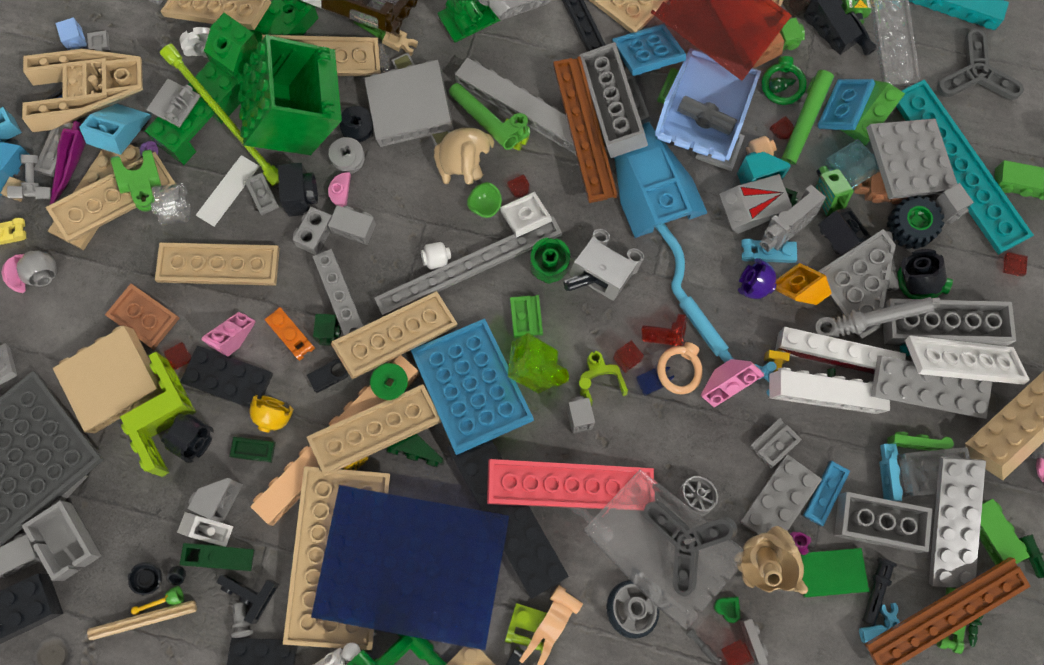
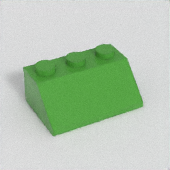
(878, 108)

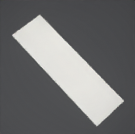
(227, 191)

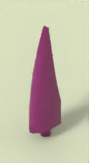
(68, 155)

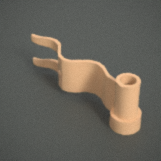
(553, 623)

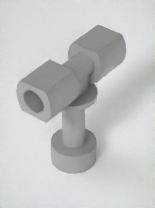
(29, 188)

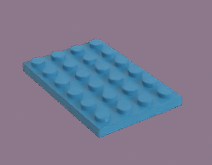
(471, 386)

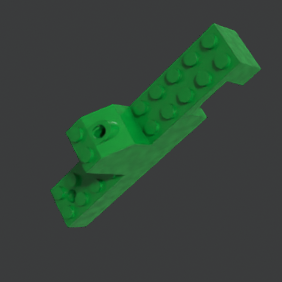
(228, 50)

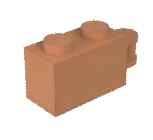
(875, 190)

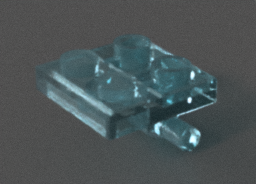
(854, 162)

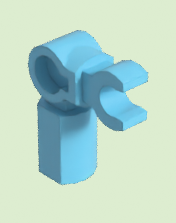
(891, 620)

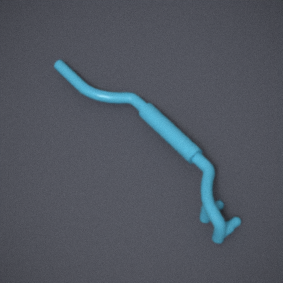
(693, 311)

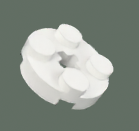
(194, 42)

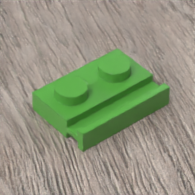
(526, 316)

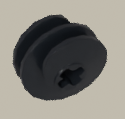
(356, 115)

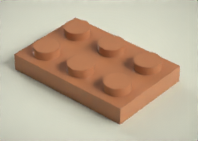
(143, 314)

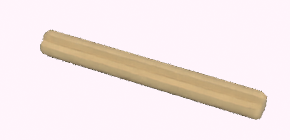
(141, 620)

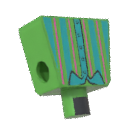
(835, 188)

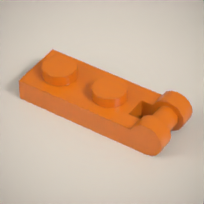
(289, 333)

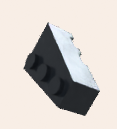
(833, 24)

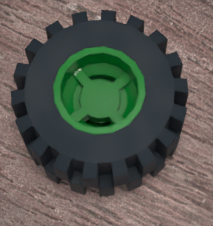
(915, 222)

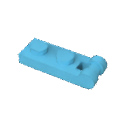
(785, 254)

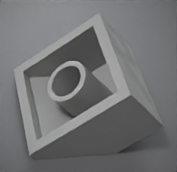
(215, 499)

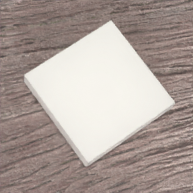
(525, 214)

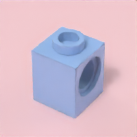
(71, 34)

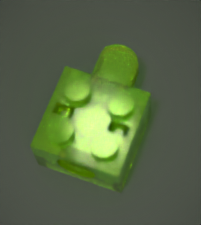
(535, 364)

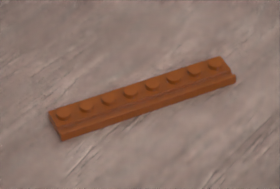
(584, 130)
(948, 614)

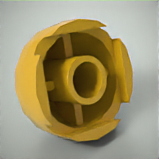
(269, 413)

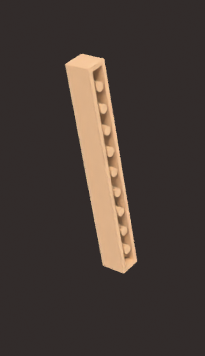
(286, 489)

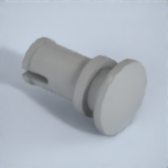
(240, 625)

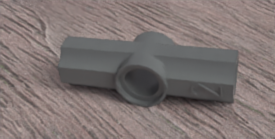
(707, 115)

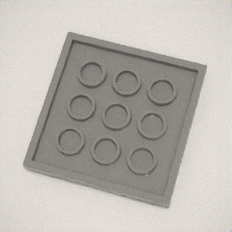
(911, 158)

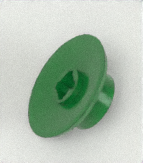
(381, 376)

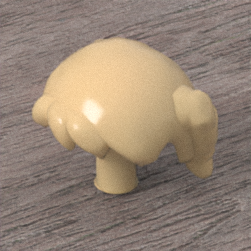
(460, 154)
(773, 562)

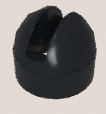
(176, 575)

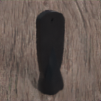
(864, 41)

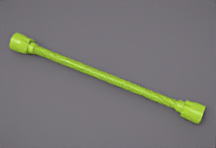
(173, 57)

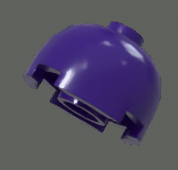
(758, 280)

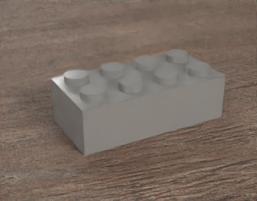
(883, 522)

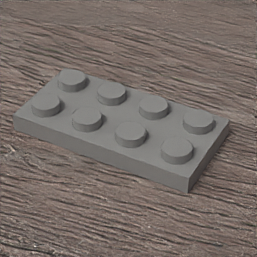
(781, 497)

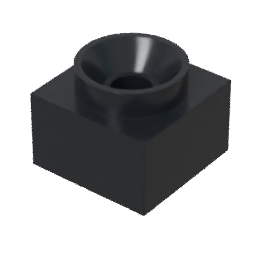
(296, 189)

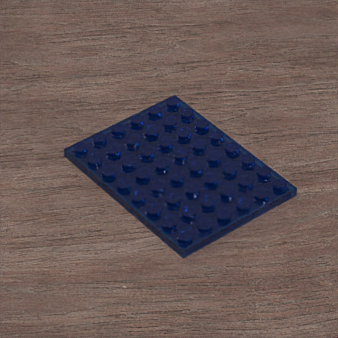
(411, 567)

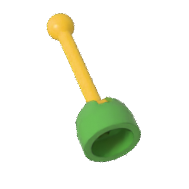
(173, 597)

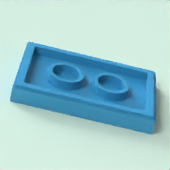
(846, 104)

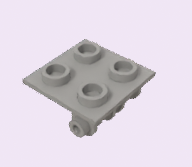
(173, 102)

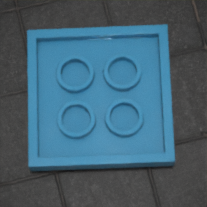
(649, 49)

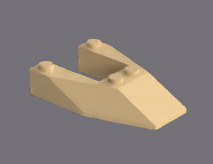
(89, 80)

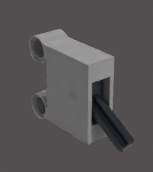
(602, 267)

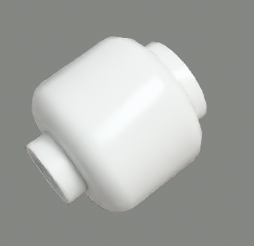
(435, 255)

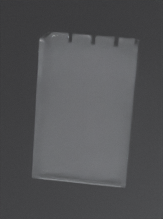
(649, 556)

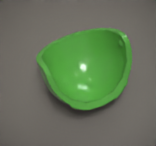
(485, 200)

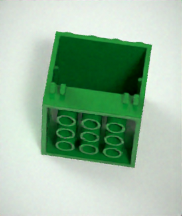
(289, 96)

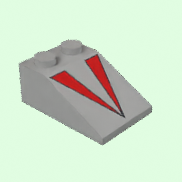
(755, 202)

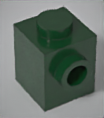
(326, 329)

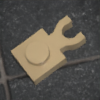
(397, 43)

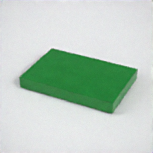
(834, 572)

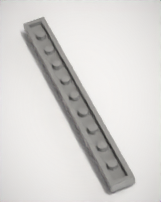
(464, 268)

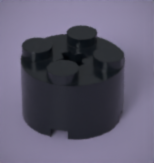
(924, 272)
(187, 437)

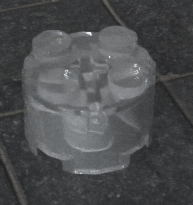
(171, 204)

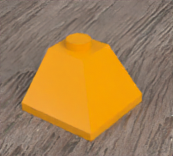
(804, 285)

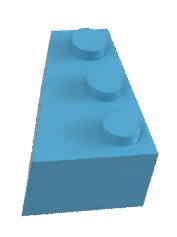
(9, 161)

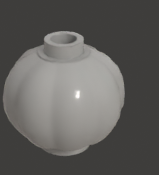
(34, 268)

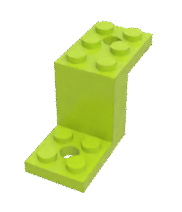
(156, 416)

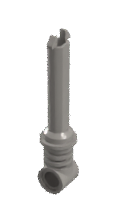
(859, 322)

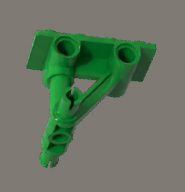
(465, 18)
(420, 647)

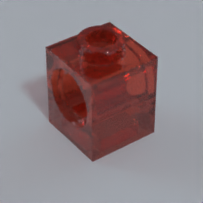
(628, 356)
(737, 654)

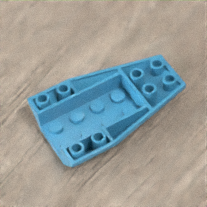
(655, 186)

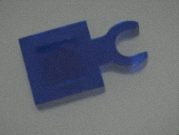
(650, 382)

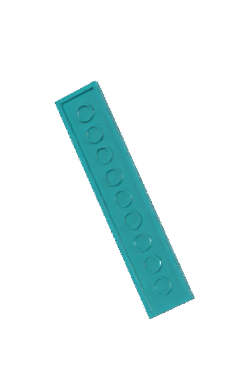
(991, 206)

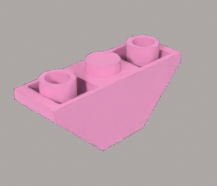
(230, 334)
(729, 380)

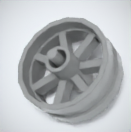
(697, 496)

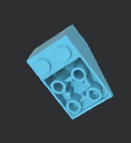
(113, 127)

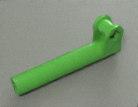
(816, 93)
(505, 133)

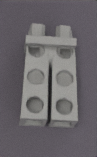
(792, 221)

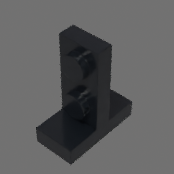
(249, 596)

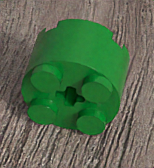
(547, 270)

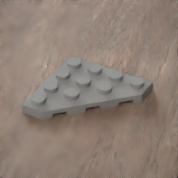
(861, 277)

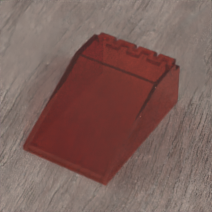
(726, 30)

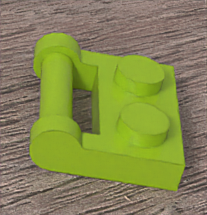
(527, 619)

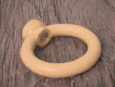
(689, 352)

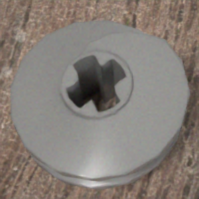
(346, 155)

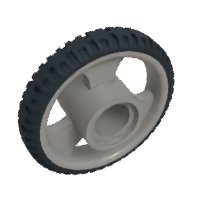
(641, 607)

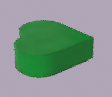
(729, 608)

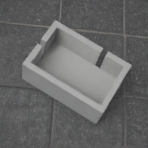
(66, 540)

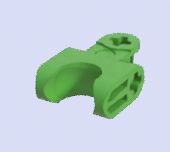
(138, 181)

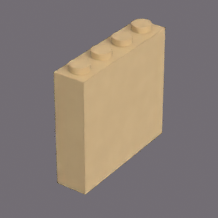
(108, 379)

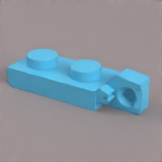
(890, 473)

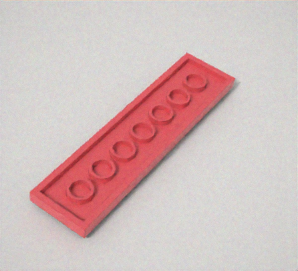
(556, 483)

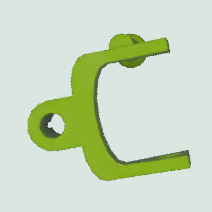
(597, 369)

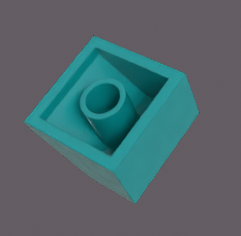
(760, 166)

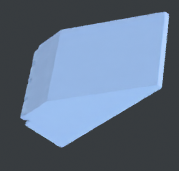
(705, 82)

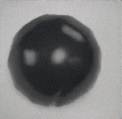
(145, 578)

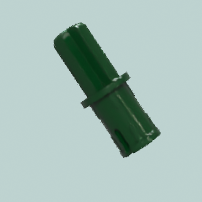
(1035, 555)

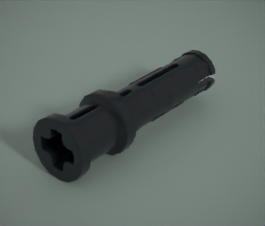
(869, 616)

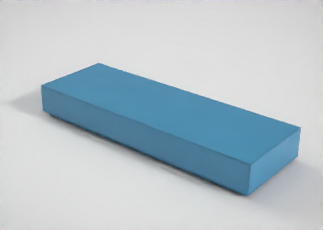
(826, 493)

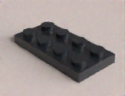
(225, 377)

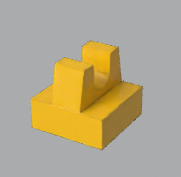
(777, 357)

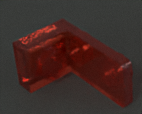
(668, 336)

